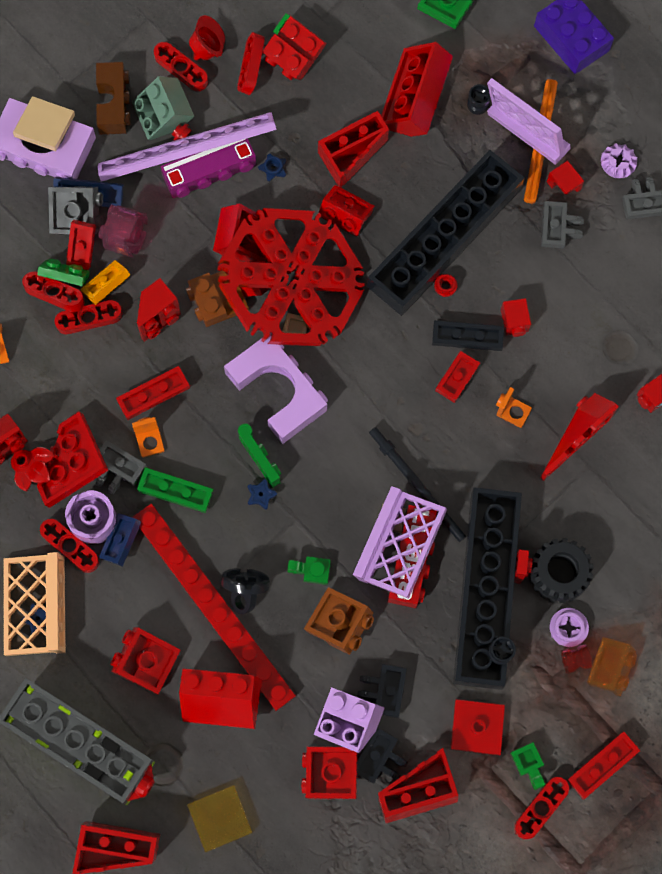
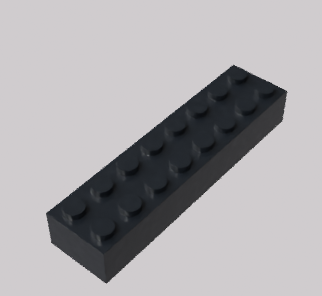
(445, 232)
(487, 586)

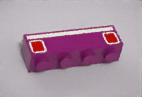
(207, 167)

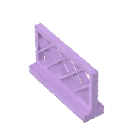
(526, 123)
(380, 539)

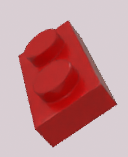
(81, 244)
(457, 376)
(523, 565)

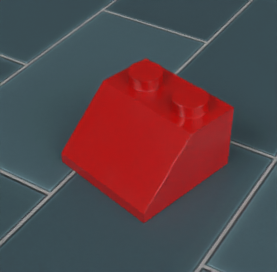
(228, 224)

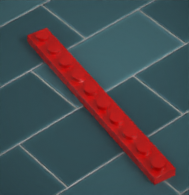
(214, 607)

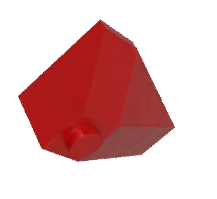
(586, 422)

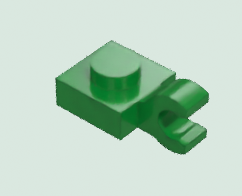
(314, 570)
(528, 762)

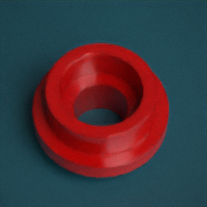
(181, 132)
(448, 279)

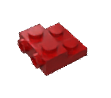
(293, 49)
(144, 659)
(330, 773)

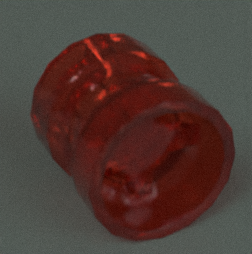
(574, 659)

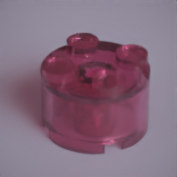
(123, 230)

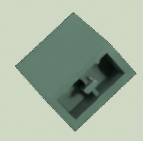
(162, 107)

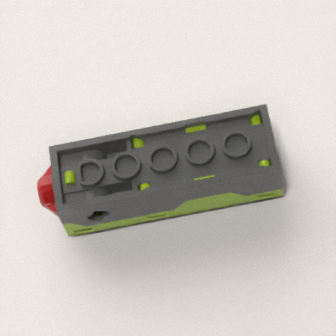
(78, 743)

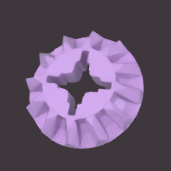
(609, 163)
(576, 619)

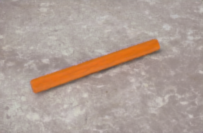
(537, 158)

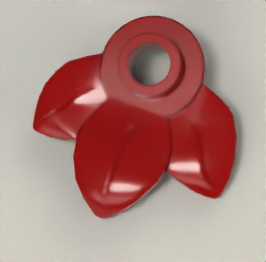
(33, 468)

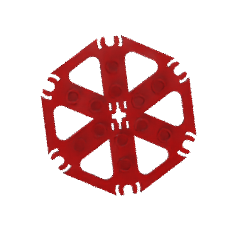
(270, 274)

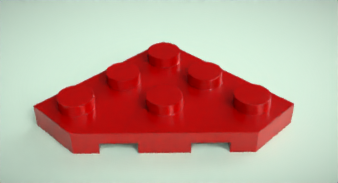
(75, 461)

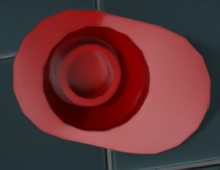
(207, 39)

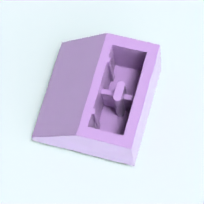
(348, 720)

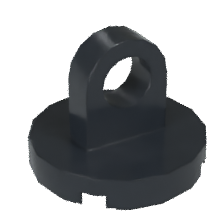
(244, 585)

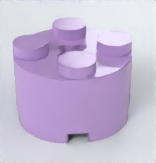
(87, 504)

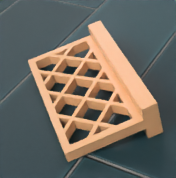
(54, 604)

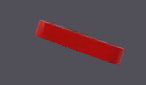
(251, 63)
(183, 76)
(59, 299)
(103, 306)
(51, 539)
(531, 807)

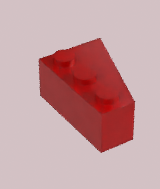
(353, 146)
(420, 790)
(113, 847)

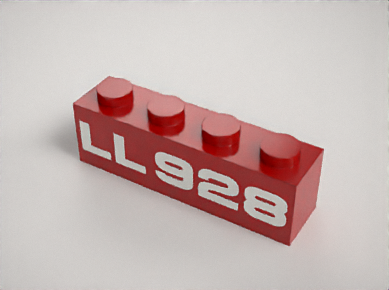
(401, 583)

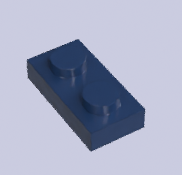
(120, 540)

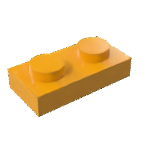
(105, 282)

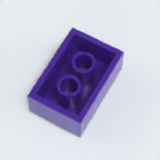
(573, 33)

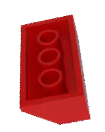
(416, 89)

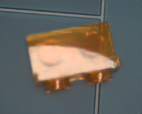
(612, 666)

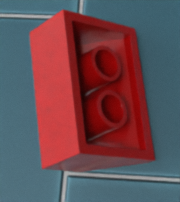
(219, 698)

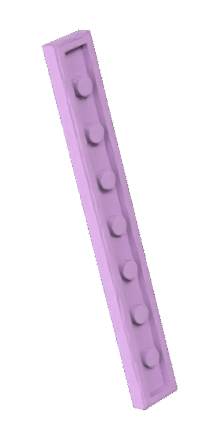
(186, 146)

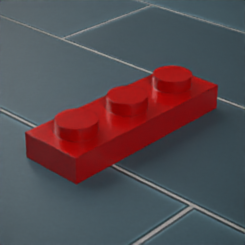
(153, 393)
(603, 765)

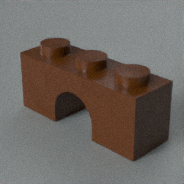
(112, 116)

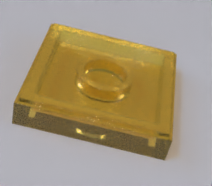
(219, 818)

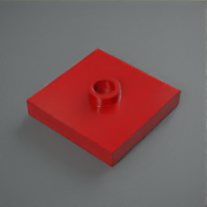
(477, 727)

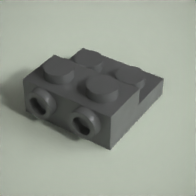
(73, 204)

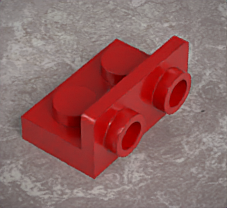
(345, 210)

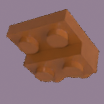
(210, 300)
(340, 621)

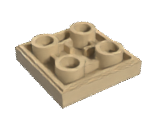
(43, 123)

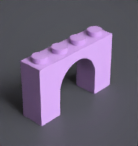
(62, 163)
(268, 358)

